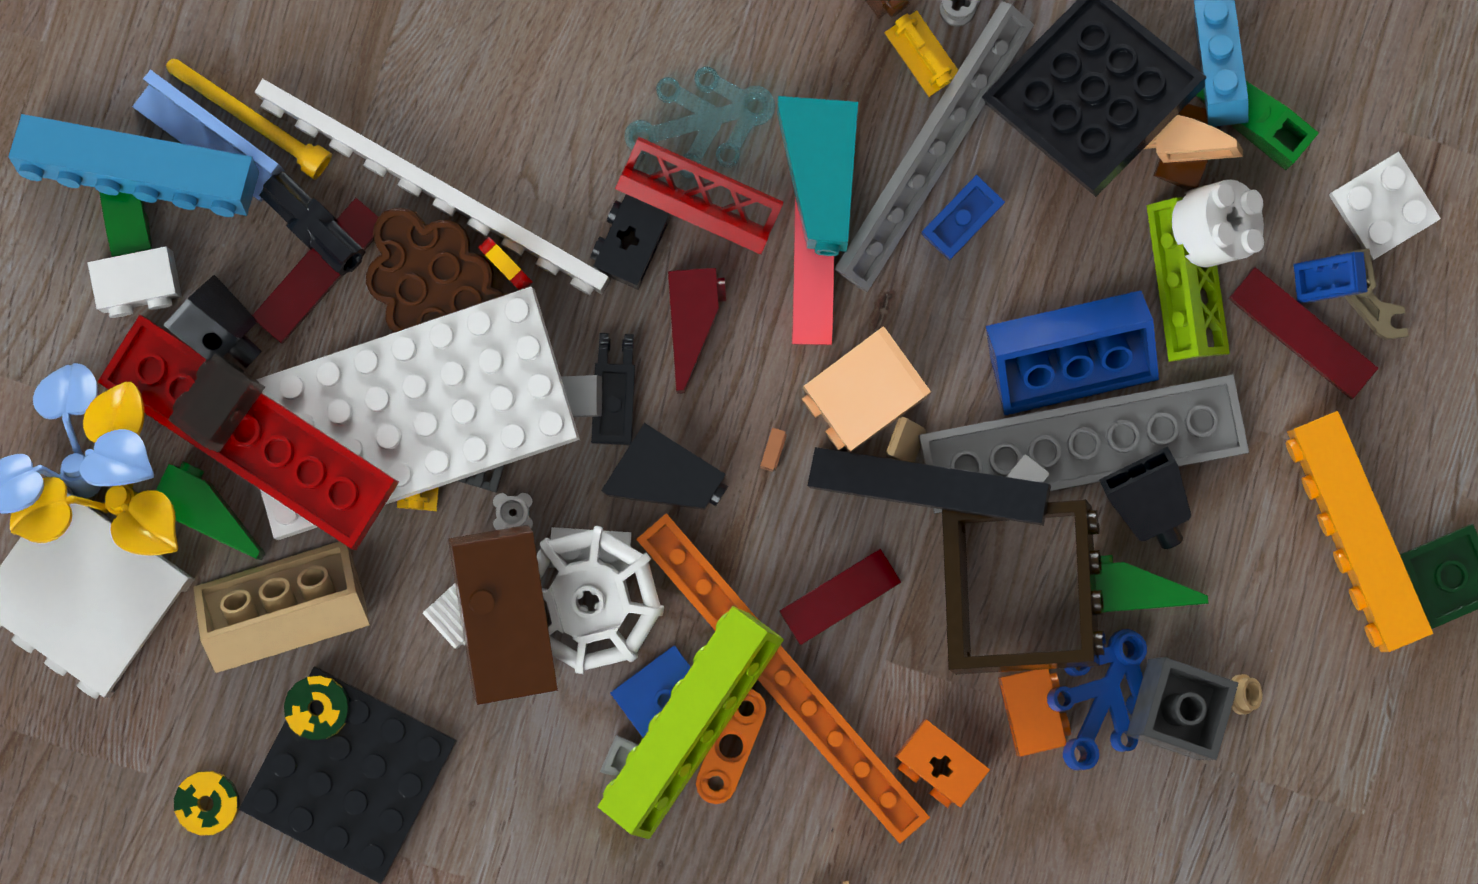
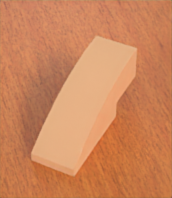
(1193, 140)

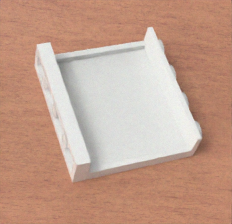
(86, 600)

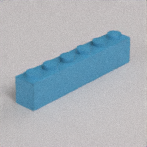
(134, 165)

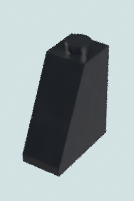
(664, 473)

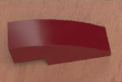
(840, 596)

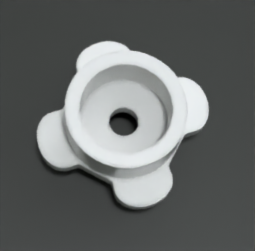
(505, 503)

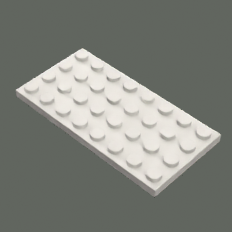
(434, 398)

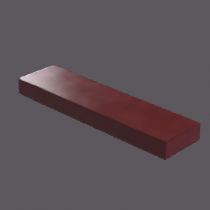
(311, 278)
(1303, 333)

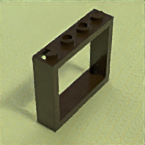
(957, 600)

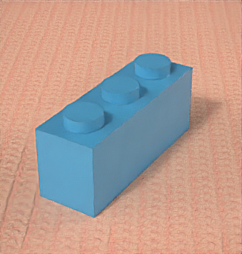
(1221, 62)

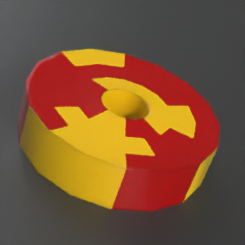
(505, 264)

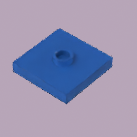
(651, 688)

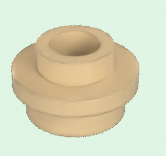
(1248, 695)

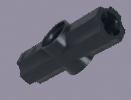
(312, 223)

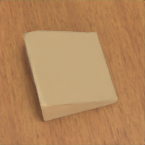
(905, 440)

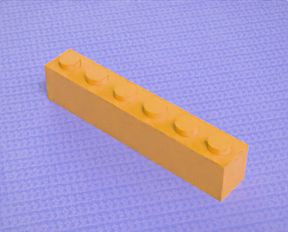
(1359, 533)

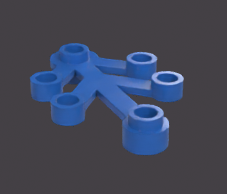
(1107, 697)

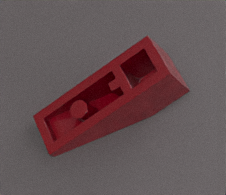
(693, 314)

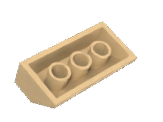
(280, 606)

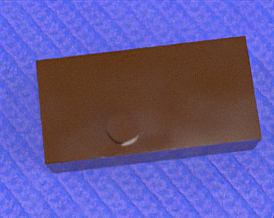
(503, 614)

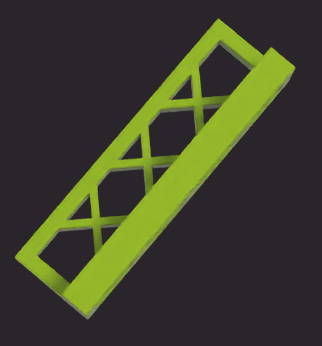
(1179, 292)

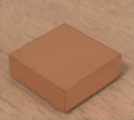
(773, 450)

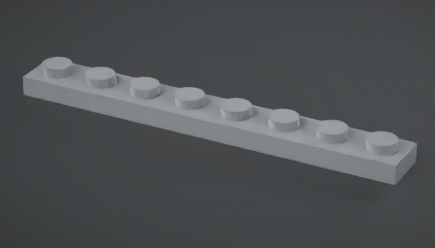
(934, 146)

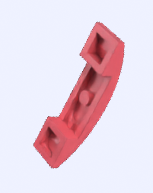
(811, 292)

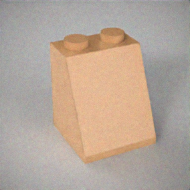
(865, 391)

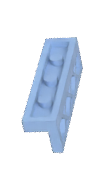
(197, 127)

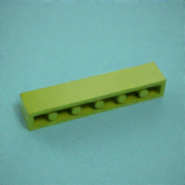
(689, 722)

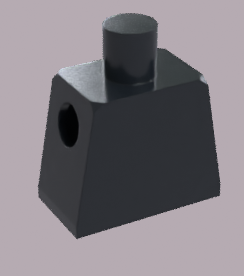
(215, 323)
(1150, 498)

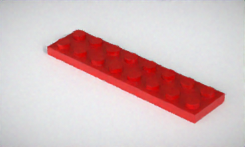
(269, 445)

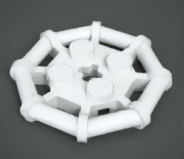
(613, 596)

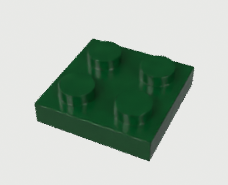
(1445, 575)

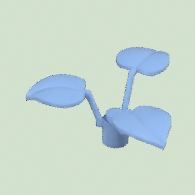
(116, 459)

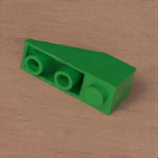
(1273, 127)

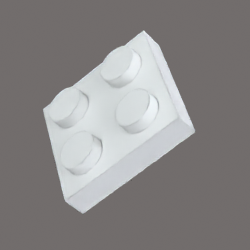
(1384, 206)

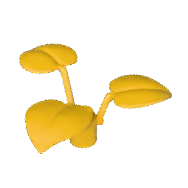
(142, 519)

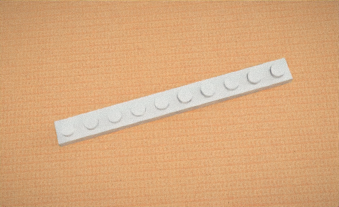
(416, 180)

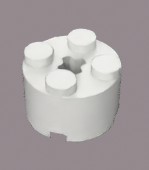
(1219, 223)

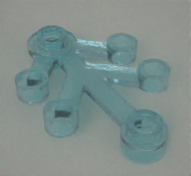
(707, 117)

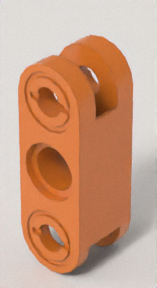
(726, 767)

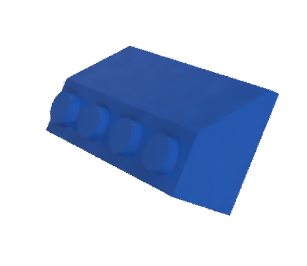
(1073, 352)

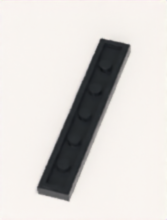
(929, 486)

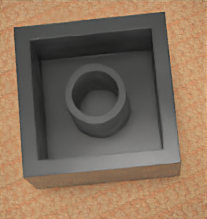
(1182, 709)

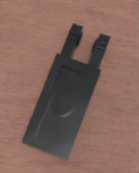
(618, 386)

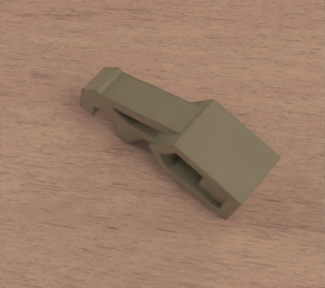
(1371, 309)

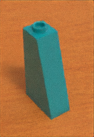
(820, 158)

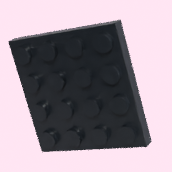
(1094, 91)
(355, 789)

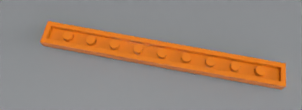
(789, 685)

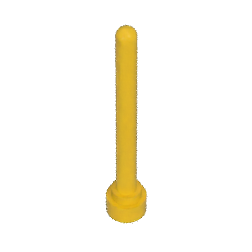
(310, 158)

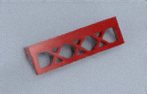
(693, 208)

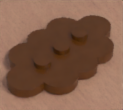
(425, 269)

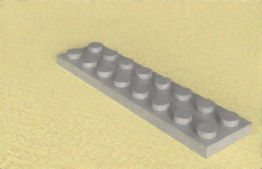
(1101, 436)

